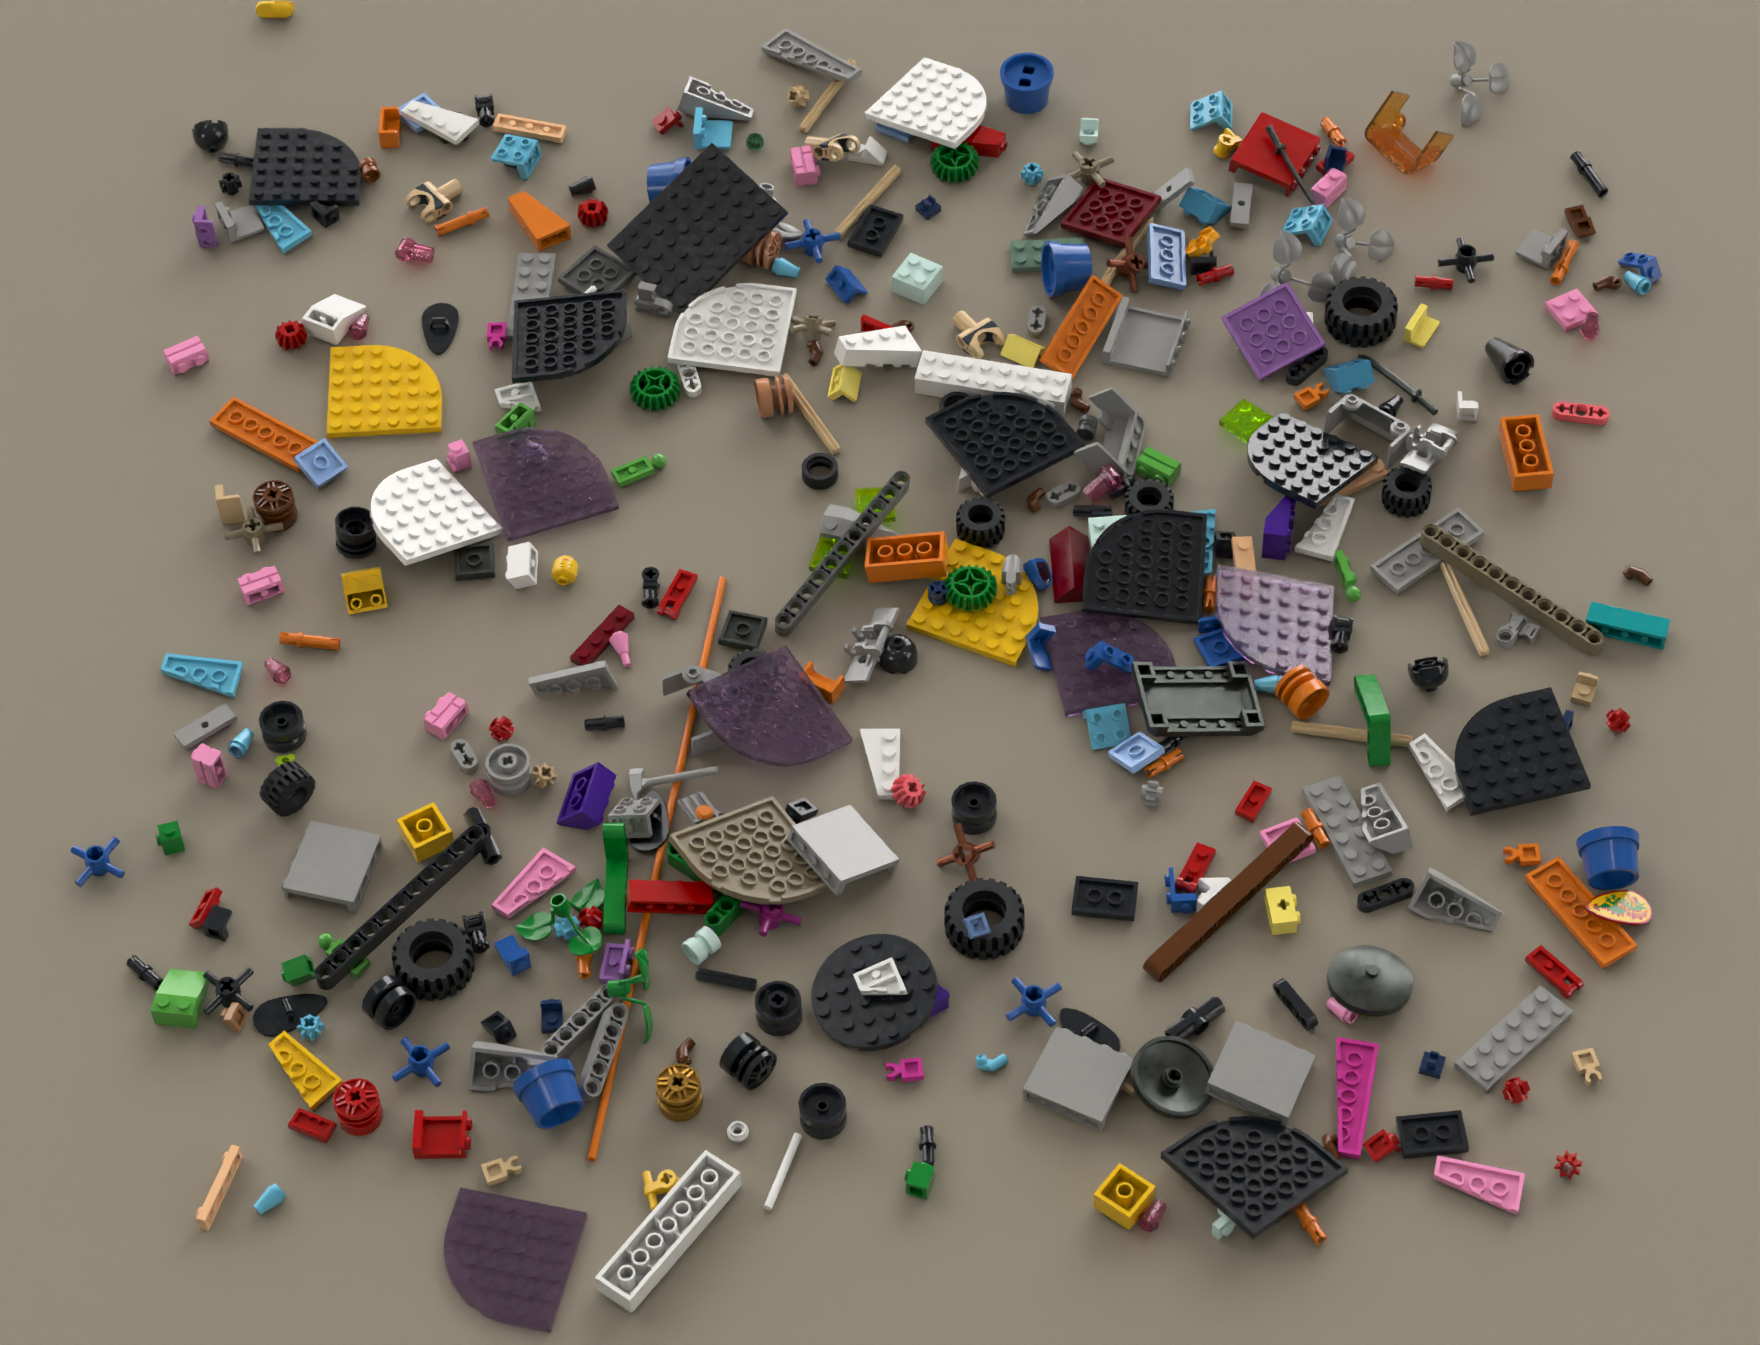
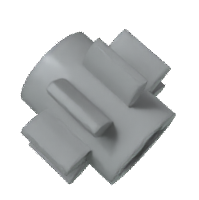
(1151, 793)

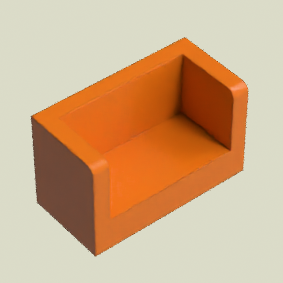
(389, 127)
(827, 687)

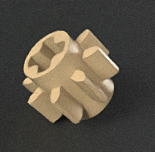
(798, 96)
(538, 777)

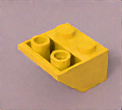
(364, 590)

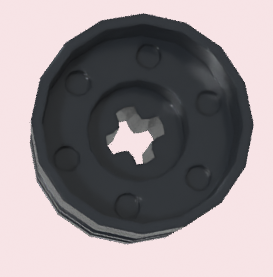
(355, 532)
(748, 1061)

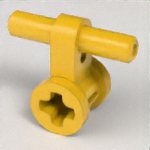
(1227, 142)
(661, 1186)

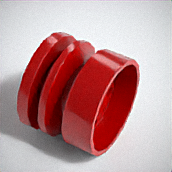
(358, 1107)

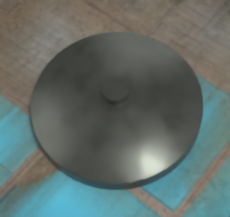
(1369, 980)
(1171, 1077)

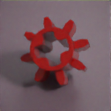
(1618, 720)
(501, 728)
(590, 917)
(1516, 1090)
(1564, 1169)

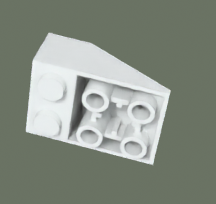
(331, 318)

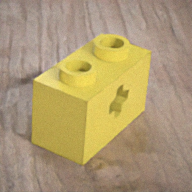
(1281, 910)

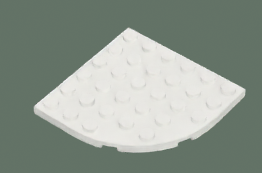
(933, 104)
(735, 329)
(427, 513)

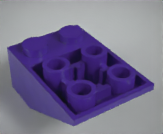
(1278, 531)

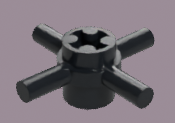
(1465, 259)
(228, 991)

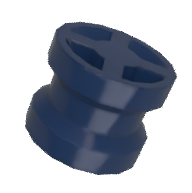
(934, 589)

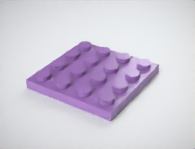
(1273, 331)

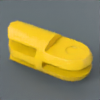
(275, 9)

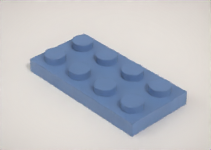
(1166, 256)

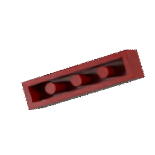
(668, 897)

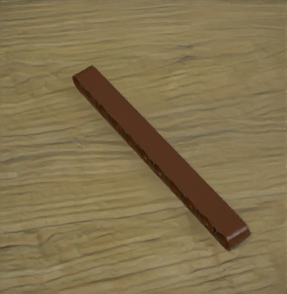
(1228, 902)

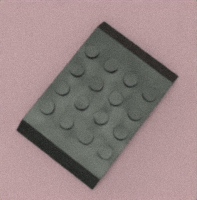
(1198, 700)

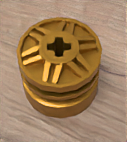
(679, 1092)

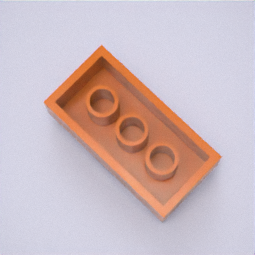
(1525, 452)
(906, 557)

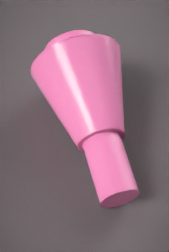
(620, 643)

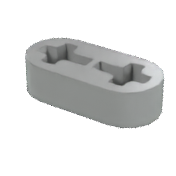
(1033, 321)
(1064, 496)
(467, 755)

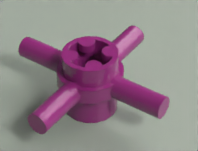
(770, 916)

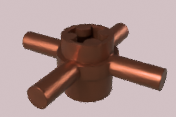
(1129, 265)
(959, 856)

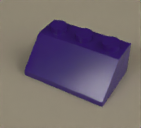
(587, 797)

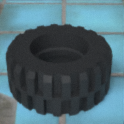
(1361, 294)
(985, 896)
(429, 937)

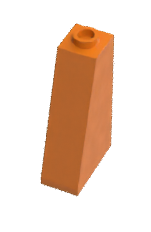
(538, 221)

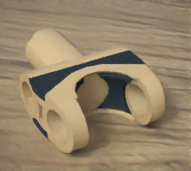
(829, 148)
(435, 199)
(976, 333)

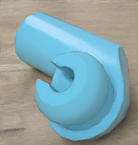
(991, 1065)

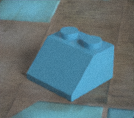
(1204, 206)
(1350, 375)

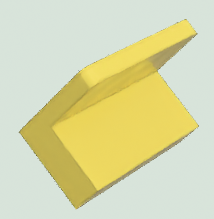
(1420, 327)
(1022, 350)
(844, 381)

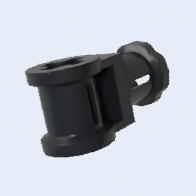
(484, 109)
(650, 585)
(1341, 633)
(476, 929)

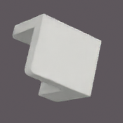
(1466, 409)

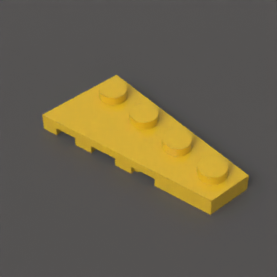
(307, 1073)

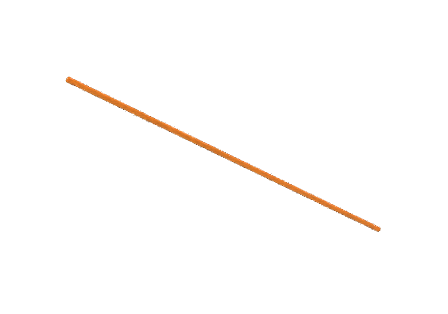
(593, 1149)

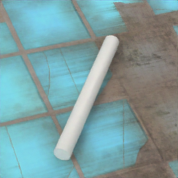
(782, 1171)

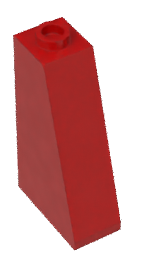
(985, 140)

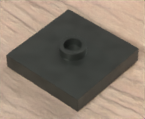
(474, 562)
(742, 630)

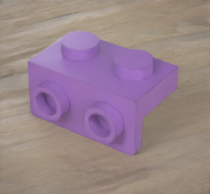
(204, 228)
(616, 961)

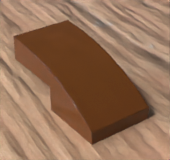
(1579, 222)

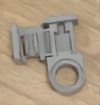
(646, 301)
(1517, 626)

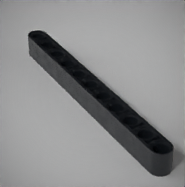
(396, 915)

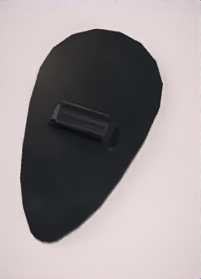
(439, 326)
(659, 825)
(285, 1013)
(1087, 1026)

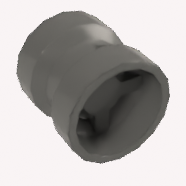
(1087, 427)

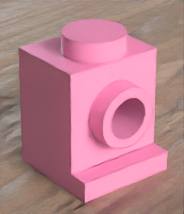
(458, 456)

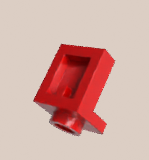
(1381, 1145)

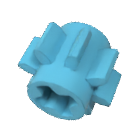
(1032, 173)
(564, 928)
(310, 1027)

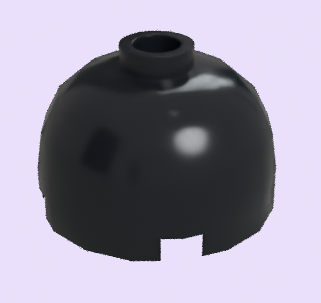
(210, 135)
(898, 654)
(1429, 673)

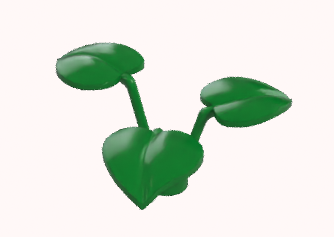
(539, 924)
(621, 988)

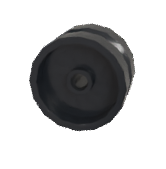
(282, 726)
(974, 807)
(389, 1002)
(778, 1008)
(822, 1110)

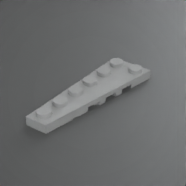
(806, 54)

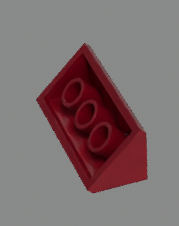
(1068, 559)

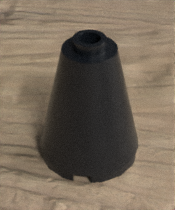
(1509, 360)

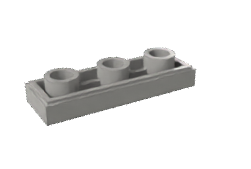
(1174, 187)
(1241, 205)
(205, 726)

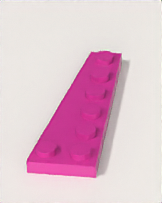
(1355, 1078)

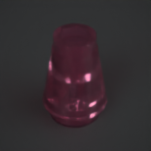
(359, 327)
(1590, 327)
(277, 670)
(481, 790)
(1151, 1217)

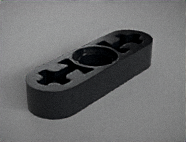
(1303, 372)
(1379, 902)
(1295, 1004)

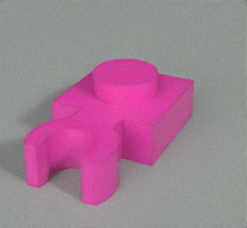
(496, 334)
(909, 1070)

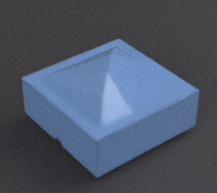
(976, 925)

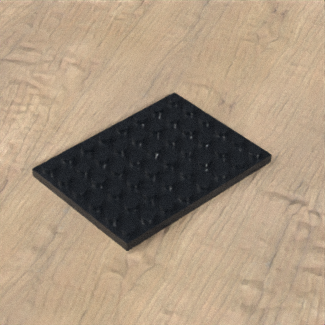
(697, 228)

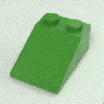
(180, 999)

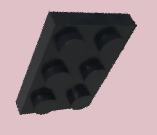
(875, 230)
(1104, 898)
(1432, 1134)

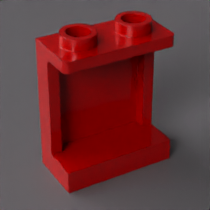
(441, 1136)

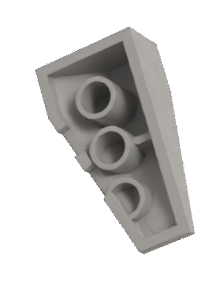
(1054, 198)
(839, 519)
(1448, 901)
(500, 1065)

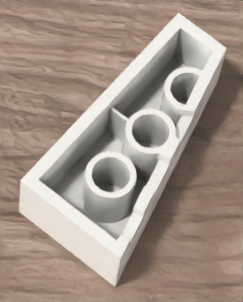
(878, 348)

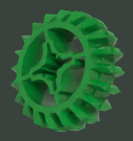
(965, 163)
(655, 383)
(982, 585)

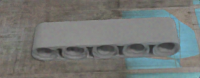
(571, 1028)
(608, 1045)

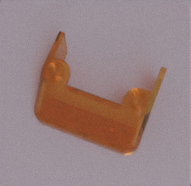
(1386, 136)

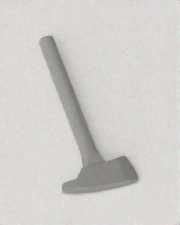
(639, 783)

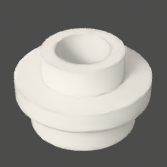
(737, 1126)

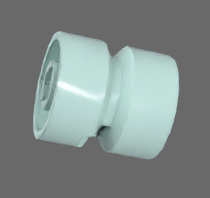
(701, 945)

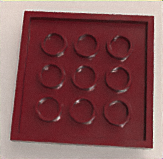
(1111, 212)

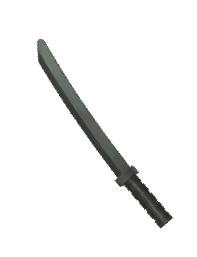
(1280, 149)
(1415, 395)

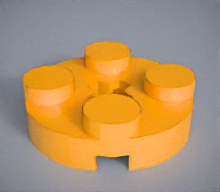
(1202, 243)

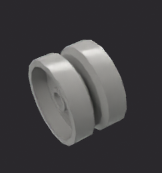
(509, 769)

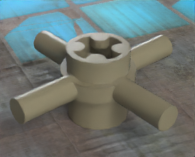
(1089, 169)
(812, 327)
(254, 531)

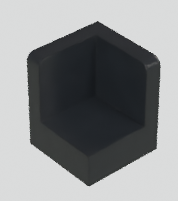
(216, 923)

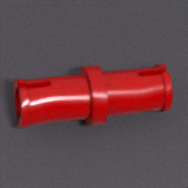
(1215, 274)
(1433, 282)

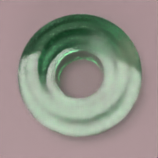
(754, 141)

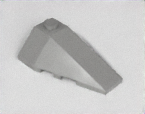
(714, 104)
(1382, 821)

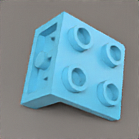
(1210, 109)
(711, 131)
(518, 152)
(1311, 220)
(1107, 725)

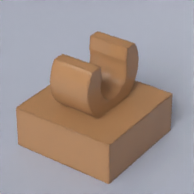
(234, 1016)

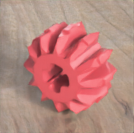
(908, 791)

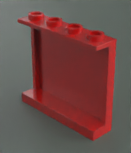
(1258, 156)

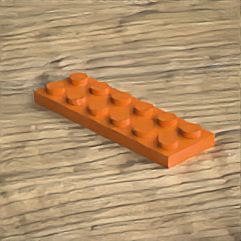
(1081, 327)
(261, 432)
(1567, 900)

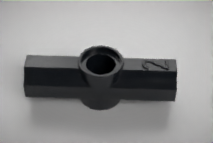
(490, 853)
(1196, 1019)

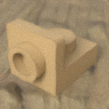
(1584, 689)

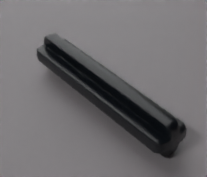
(726, 979)

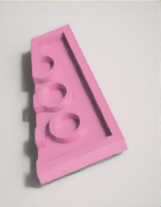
(534, 880)
(1484, 1182)

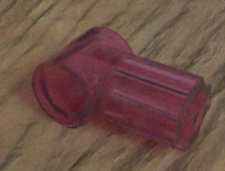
(409, 249)
(1107, 479)

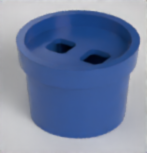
(1030, 71)
(662, 174)
(1064, 267)
(1610, 856)
(550, 1093)

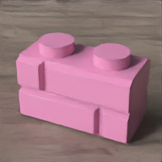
(804, 165)
(1329, 188)
(185, 355)
(260, 585)
(445, 715)
(209, 766)

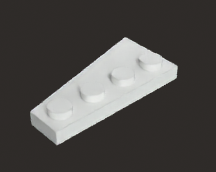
(442, 122)
(1327, 530)
(883, 757)
(1438, 770)

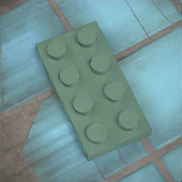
(1027, 253)

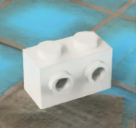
(522, 565)

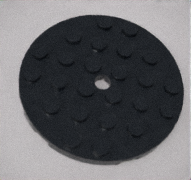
(873, 1020)

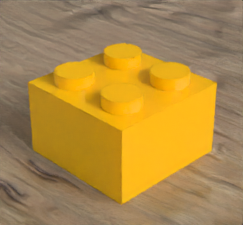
(425, 832)
(1124, 1196)

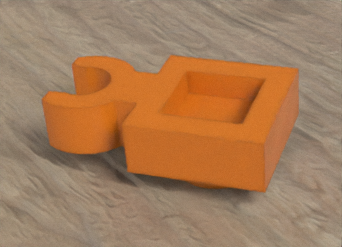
(1310, 397)
(1525, 853)

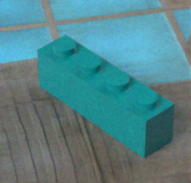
(1628, 625)

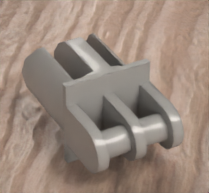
(1011, 573)

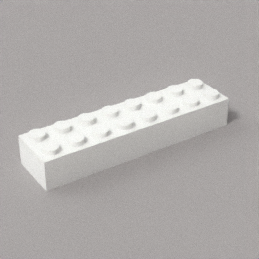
(946, 373)
(668, 1231)

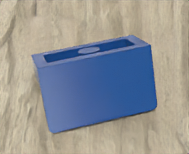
(845, 283)

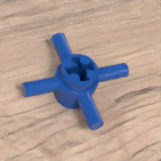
(812, 241)
(97, 861)
(1033, 1001)
(421, 1061)

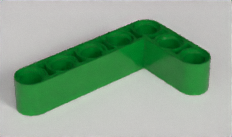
(1376, 718)
(615, 878)
(718, 913)

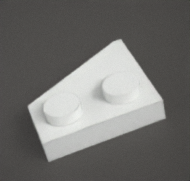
(512, 394)
(880, 979)

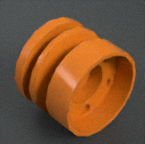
(1301, 692)

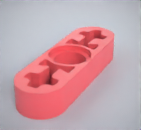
(1594, 419)

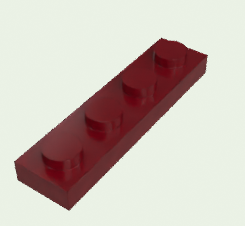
(599, 638)

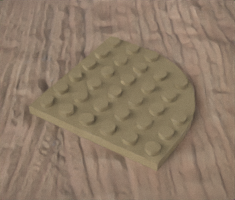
(749, 855)

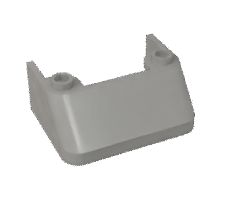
(1374, 419)
(1123, 436)
(685, 678)

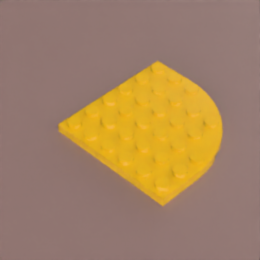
(381, 393)
(993, 632)

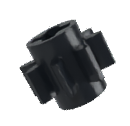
(230, 183)

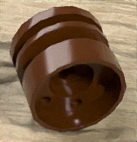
(275, 504)

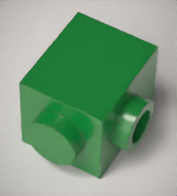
(170, 838)
(298, 970)
(919, 1179)

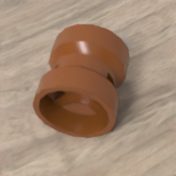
(369, 170)

